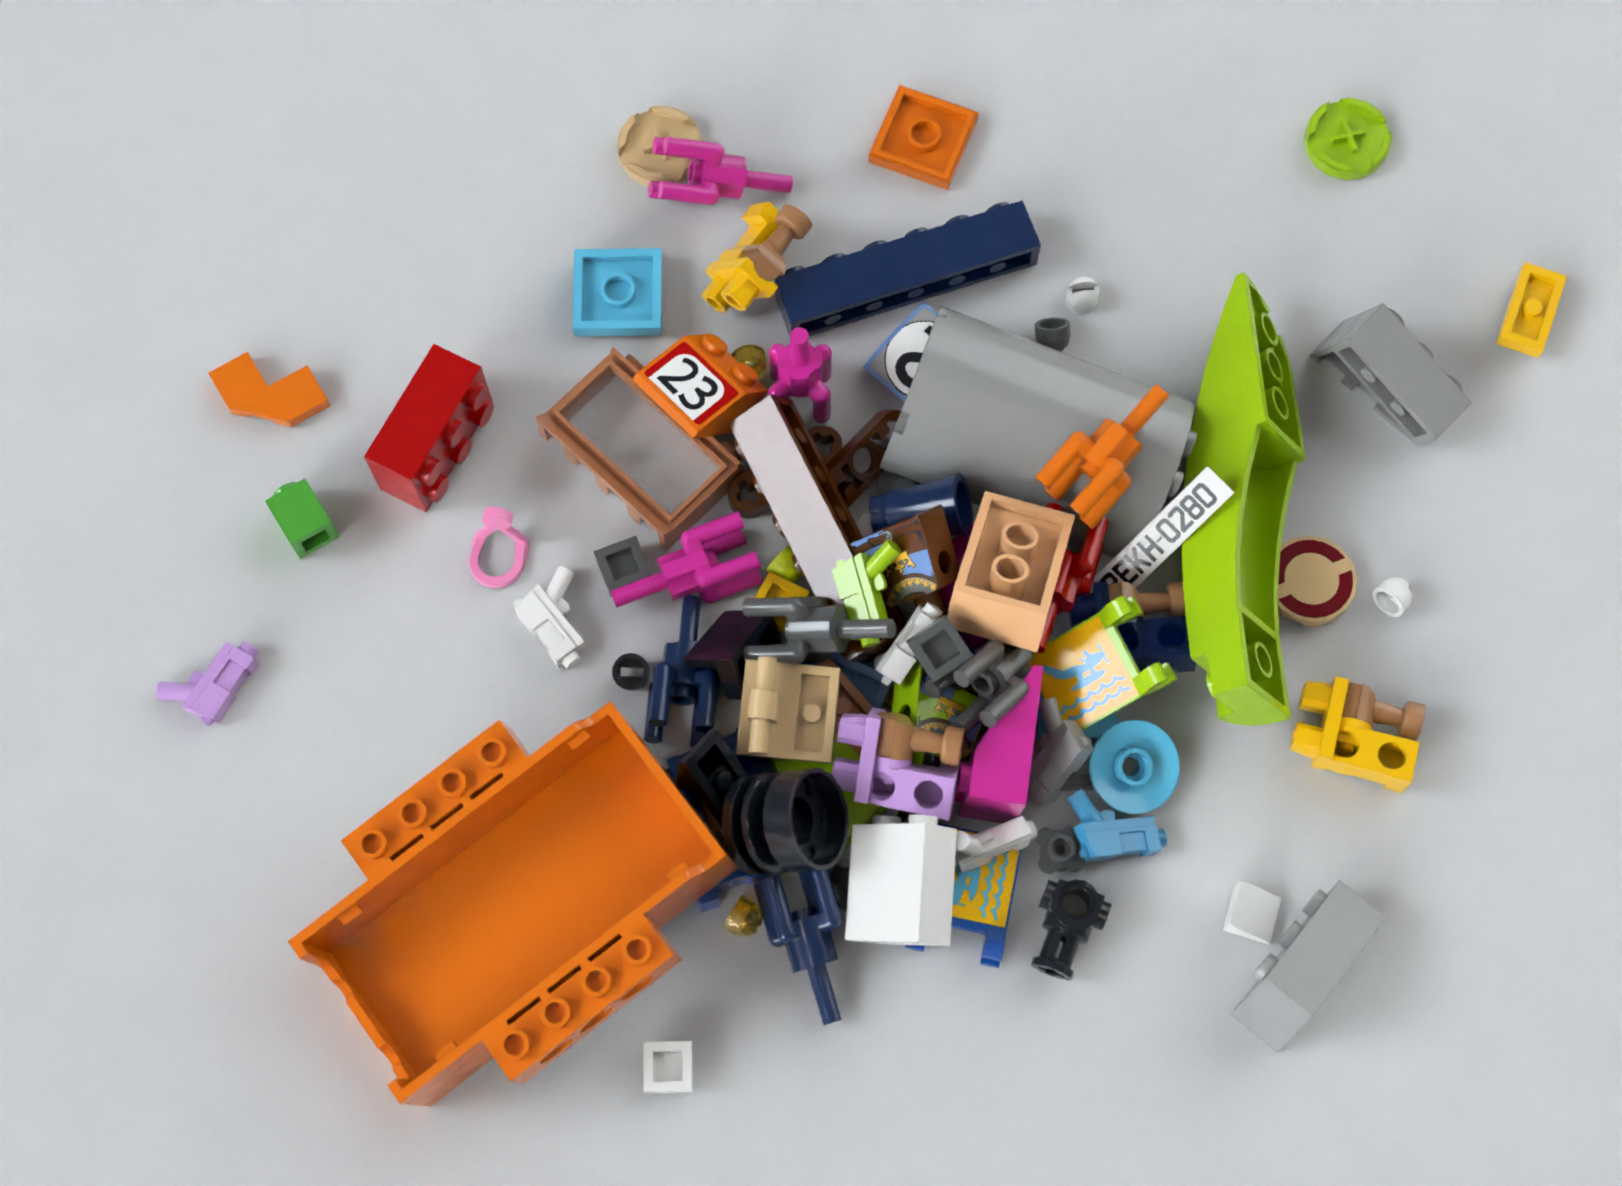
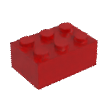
(430, 428)

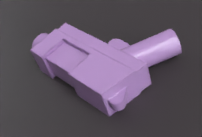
(213, 692)

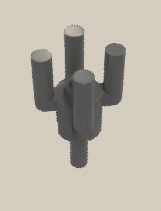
(811, 628)
(996, 676)

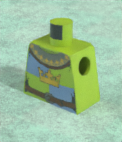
(933, 713)

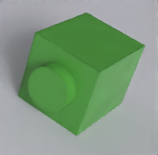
(301, 517)

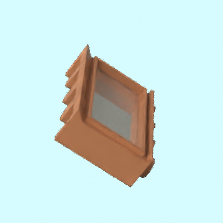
(640, 449)

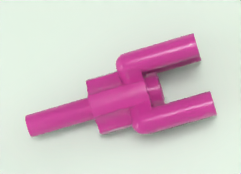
(711, 173)
(802, 372)
(697, 567)

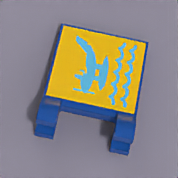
(984, 901)

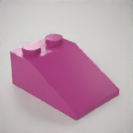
(998, 773)

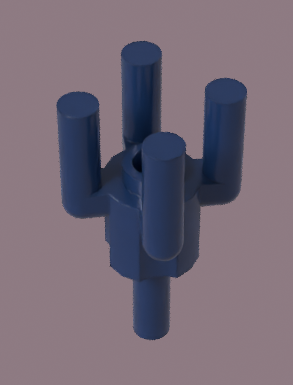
(680, 684)
(805, 931)

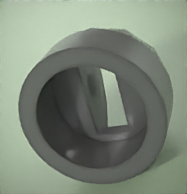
(1053, 332)

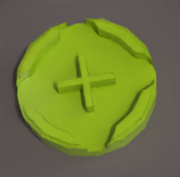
(1347, 139)

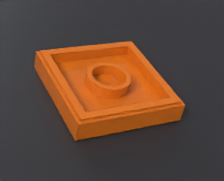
(923, 137)

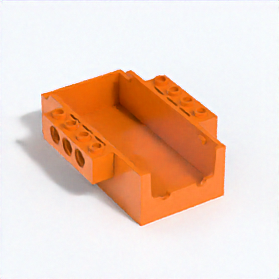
(513, 902)

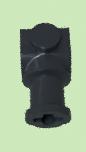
(1067, 927)

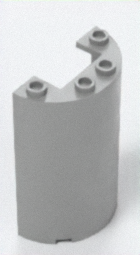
(1008, 404)

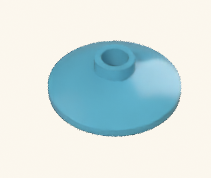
(1154, 770)

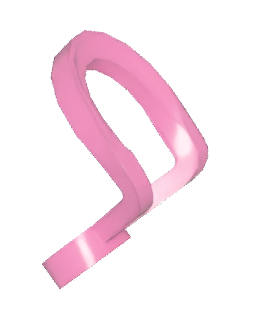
(501, 519)

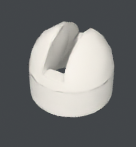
(1083, 301)
(1393, 596)

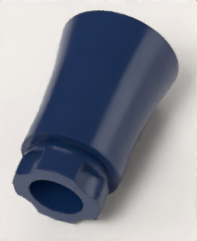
(902, 503)

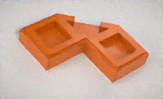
(282, 402)

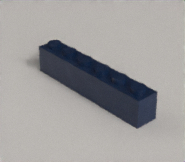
(908, 269)

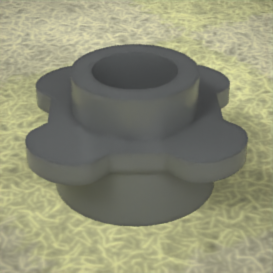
(1050, 859)

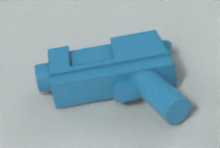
(1107, 838)

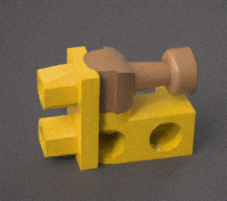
(756, 259)
(1346, 736)

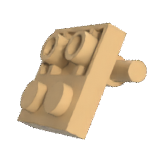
(788, 711)

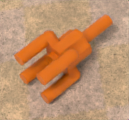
(1101, 460)

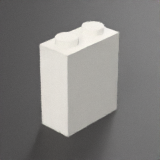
(901, 882)

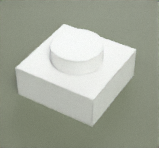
(668, 1067)

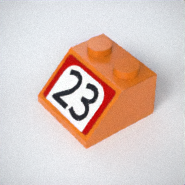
(701, 385)

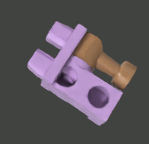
(886, 767)

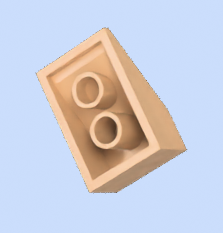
(1010, 571)

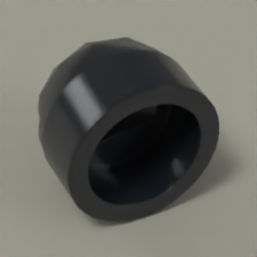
(635, 661)

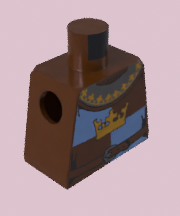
(925, 558)

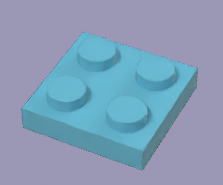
(617, 292)

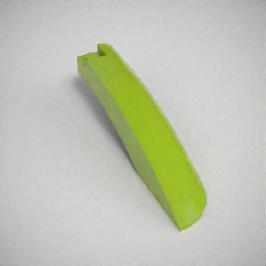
(1232, 561)

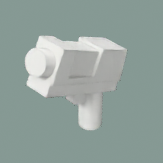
(545, 618)
(899, 658)
(980, 848)

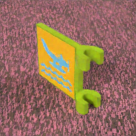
(1093, 668)

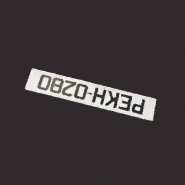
(1167, 530)

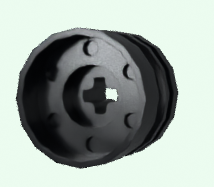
(785, 822)

